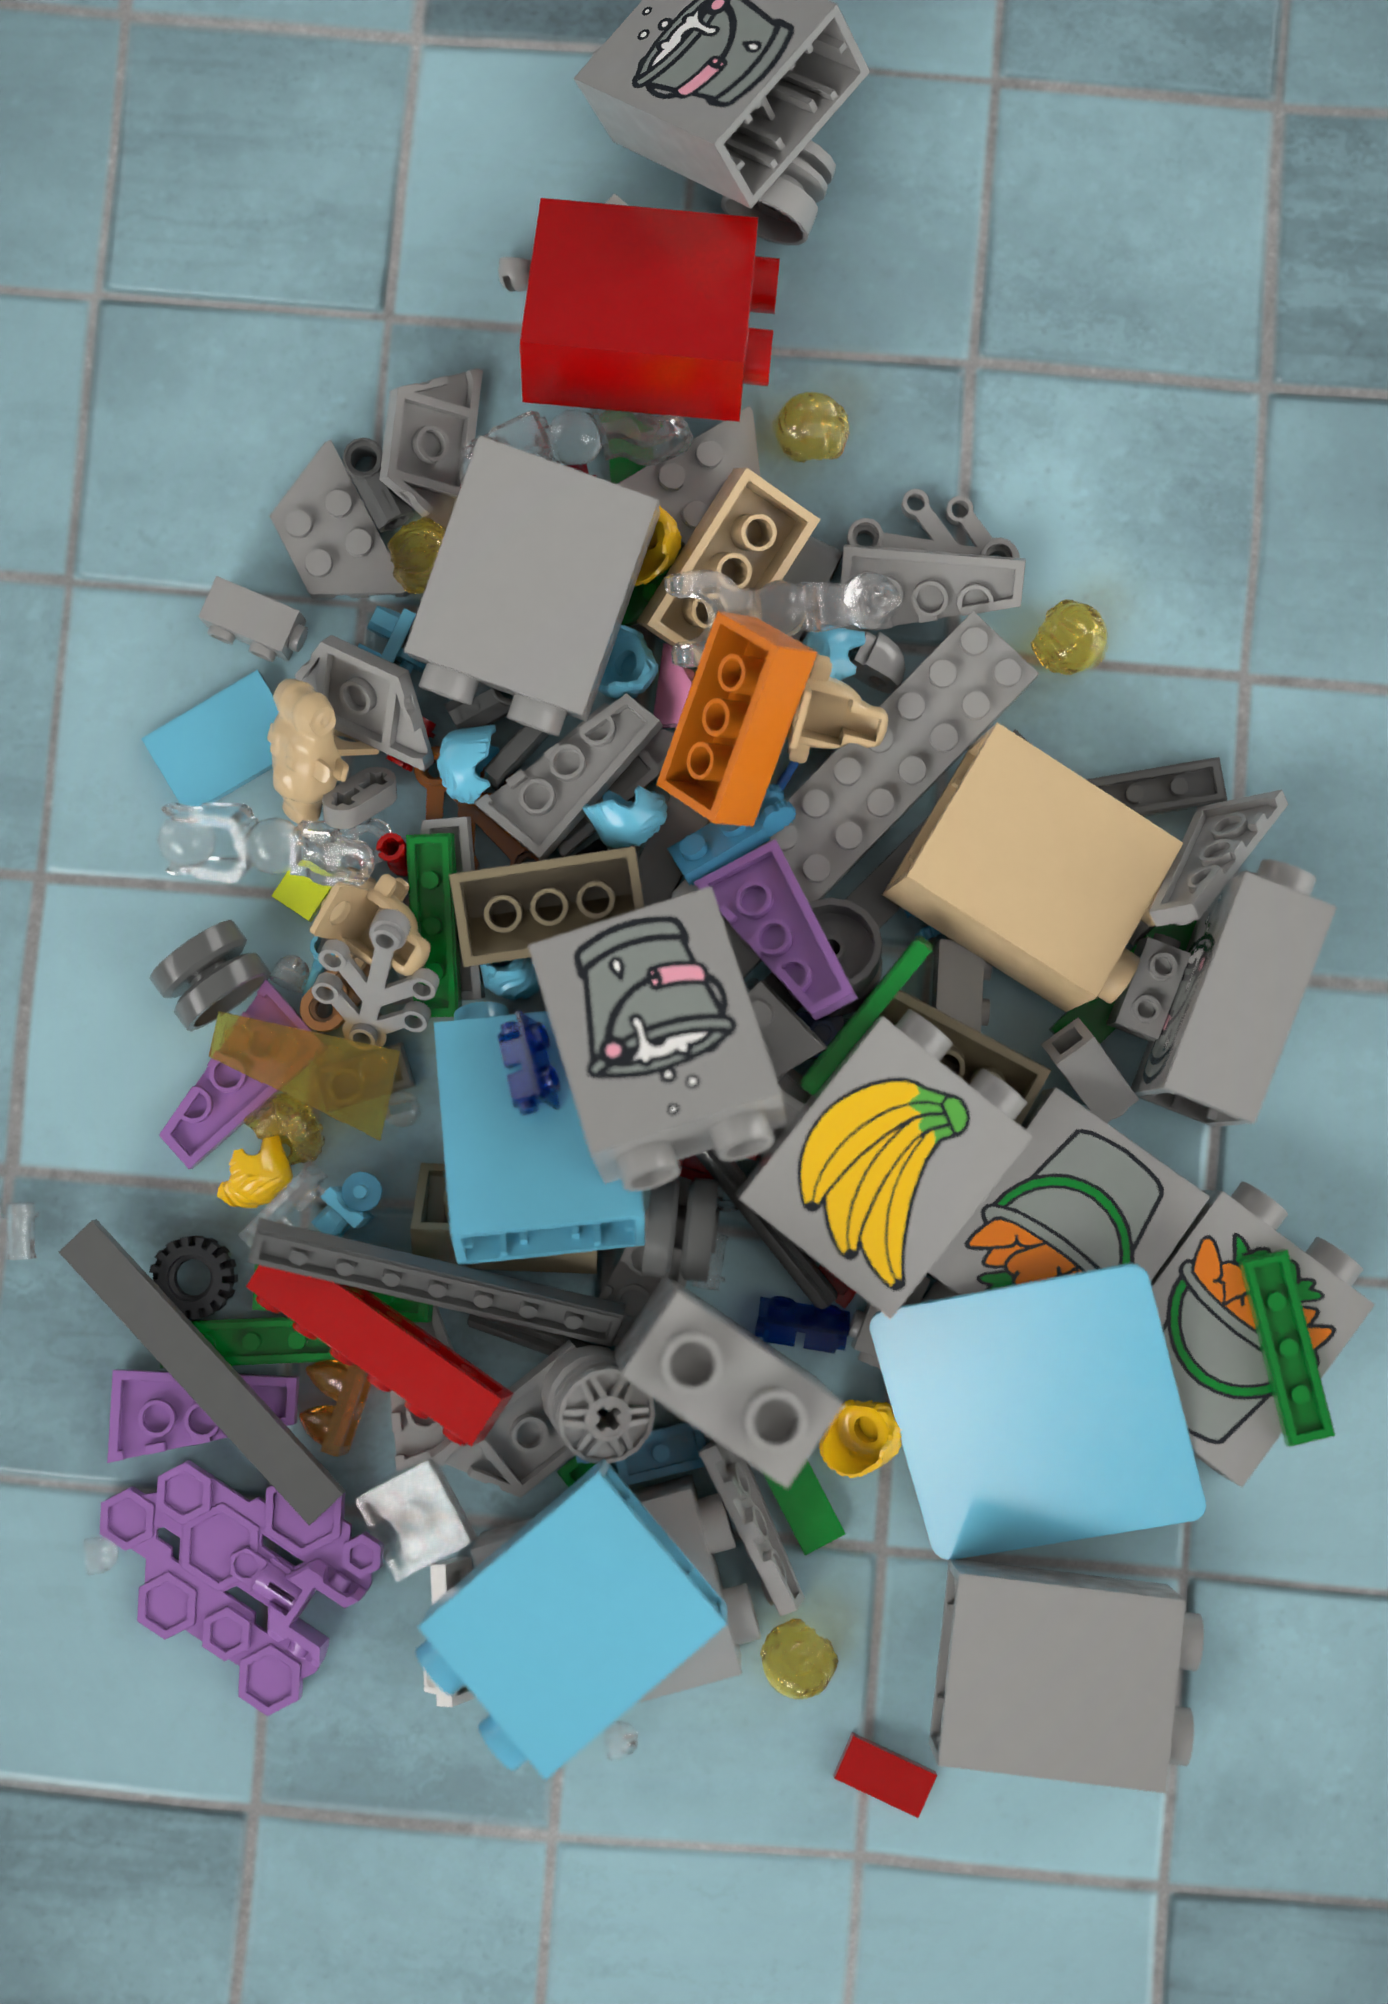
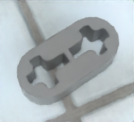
(359, 797)

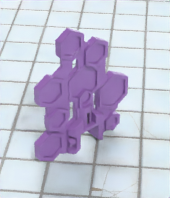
(225, 1549)

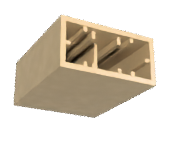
(1036, 871)

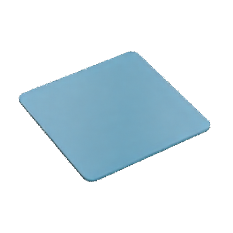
(1039, 1413)

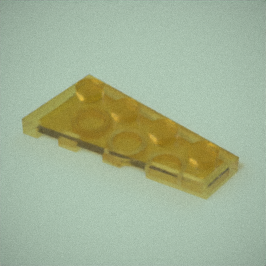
(325, 1071)

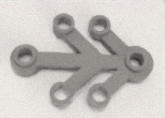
(940, 537)
(367, 1024)

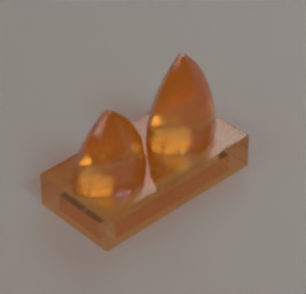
(336, 1425)

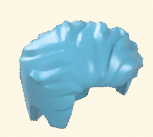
(836, 646)
(629, 666)
(461, 760)
(627, 822)
(511, 978)

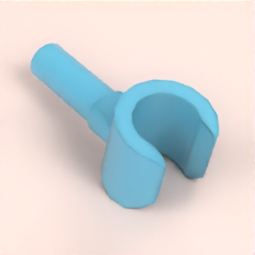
(316, 967)

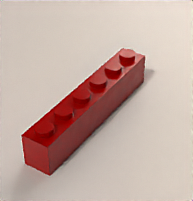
(389, 1349)

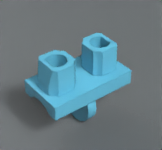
(394, 628)
(349, 1204)

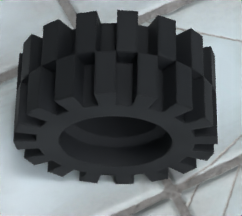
(220, 1269)

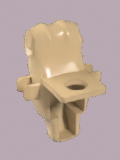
(832, 716)
(307, 749)
(350, 911)

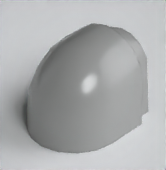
(879, 663)

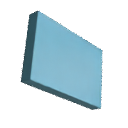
(217, 742)

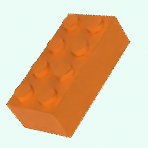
(736, 719)

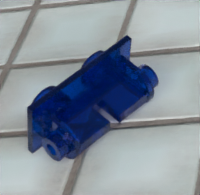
(526, 1045)
(783, 1317)

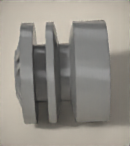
(789, 205)
(582, 1385)

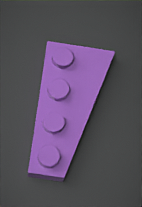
(777, 922)
(222, 1094)
(157, 1415)

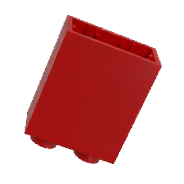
(645, 310)

